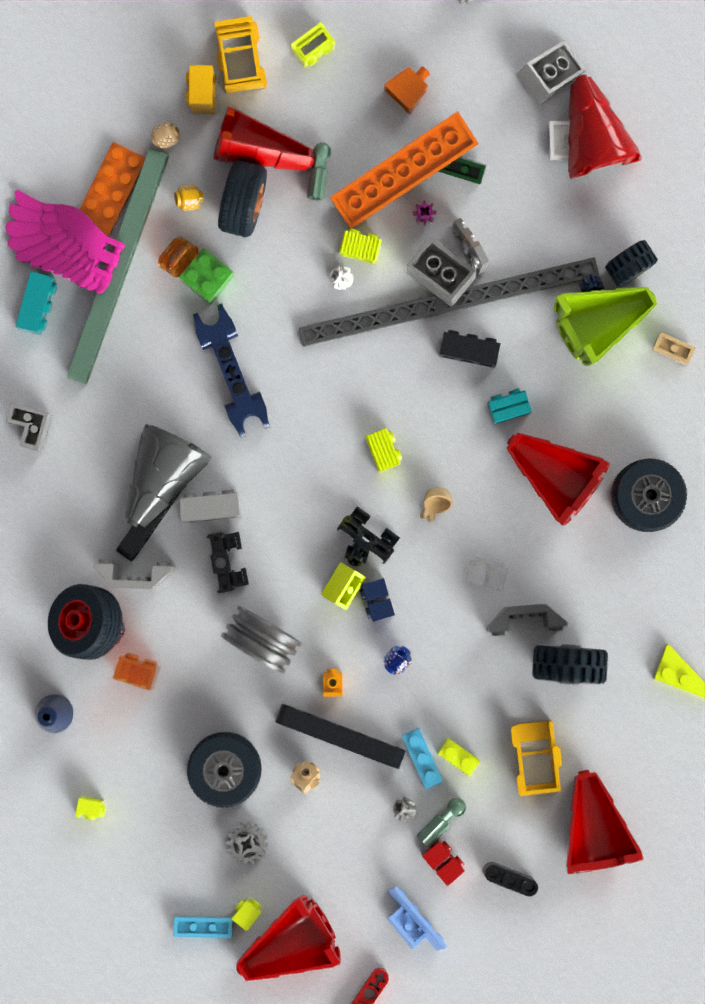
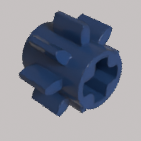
(591, 283)

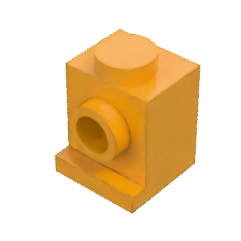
(336, 690)

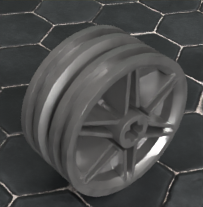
(261, 639)

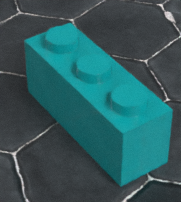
(36, 303)

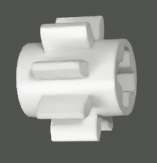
(341, 277)

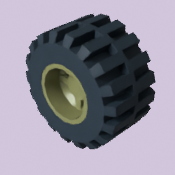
(631, 263)

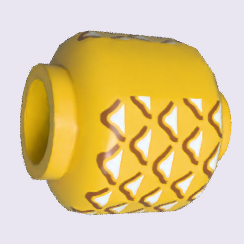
(188, 197)

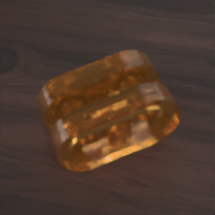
(177, 256)

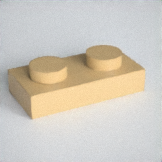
(673, 348)

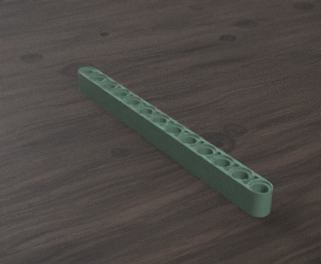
(129, 235)

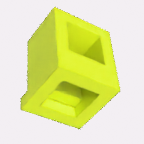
(90, 808)

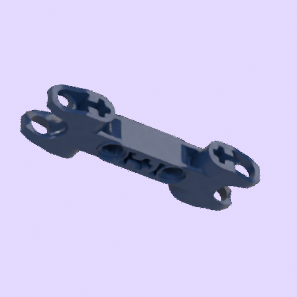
(218, 338)

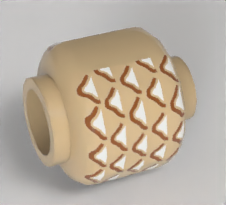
(165, 135)

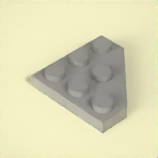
(477, 256)

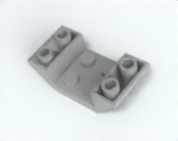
(110, 573)

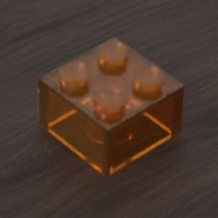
(136, 671)

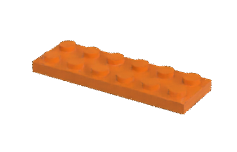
(112, 187)

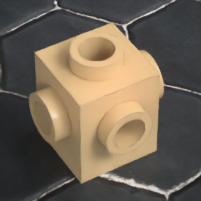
(305, 776)

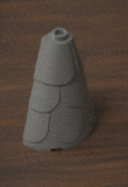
(160, 473)

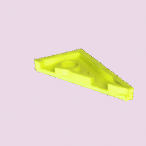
(678, 673)

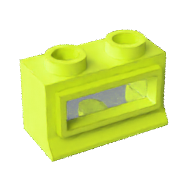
(313, 45)

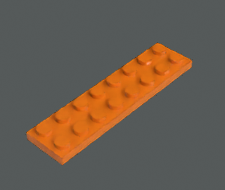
(404, 170)

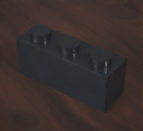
(469, 349)

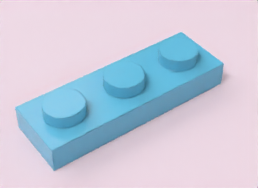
(422, 758)
(203, 926)

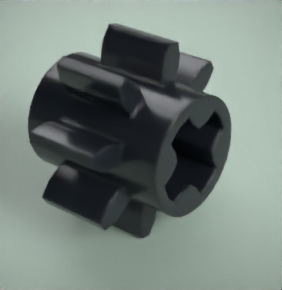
(356, 555)

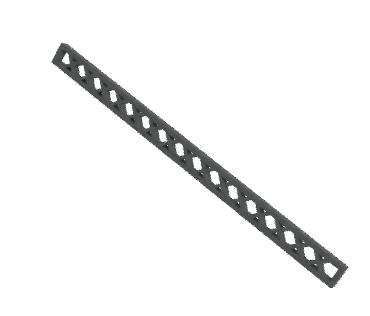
(436, 311)

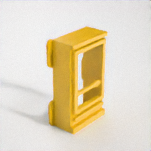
(238, 28)
(532, 732)

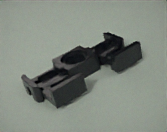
(219, 546)
(378, 546)

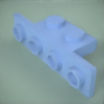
(411, 924)

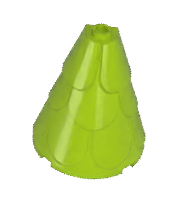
(600, 319)

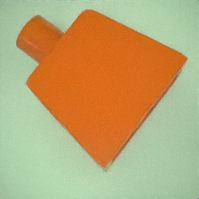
(408, 88)

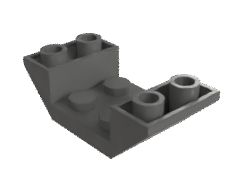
(550, 617)

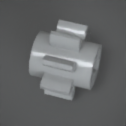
(404, 809)

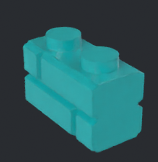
(509, 406)

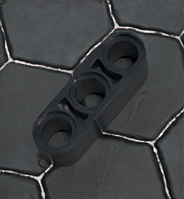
(517, 885)

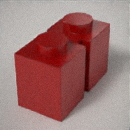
(451, 868)

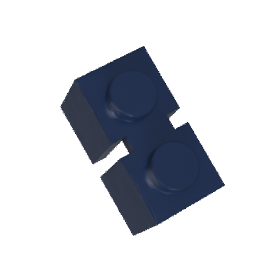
(379, 609)

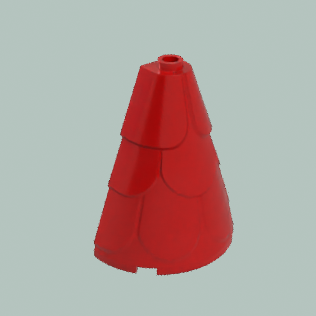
(595, 131)
(259, 144)
(557, 473)
(597, 829)
(292, 944)

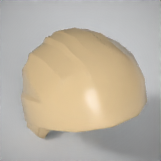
(436, 501)

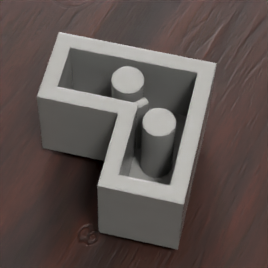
(35, 425)

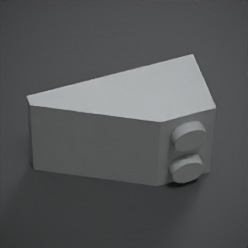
(550, 72)

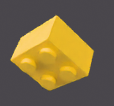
(201, 89)

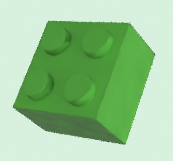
(206, 276)

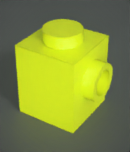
(246, 913)

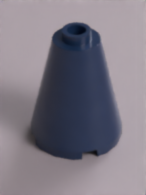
(59, 710)

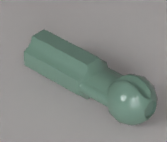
(319, 173)
(439, 824)

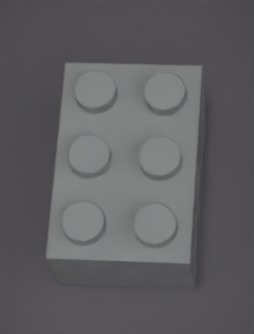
(441, 272)
(210, 506)

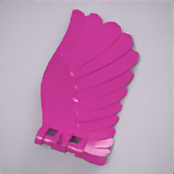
(61, 242)

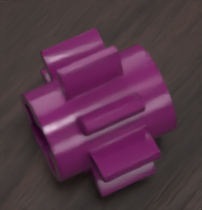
(425, 218)

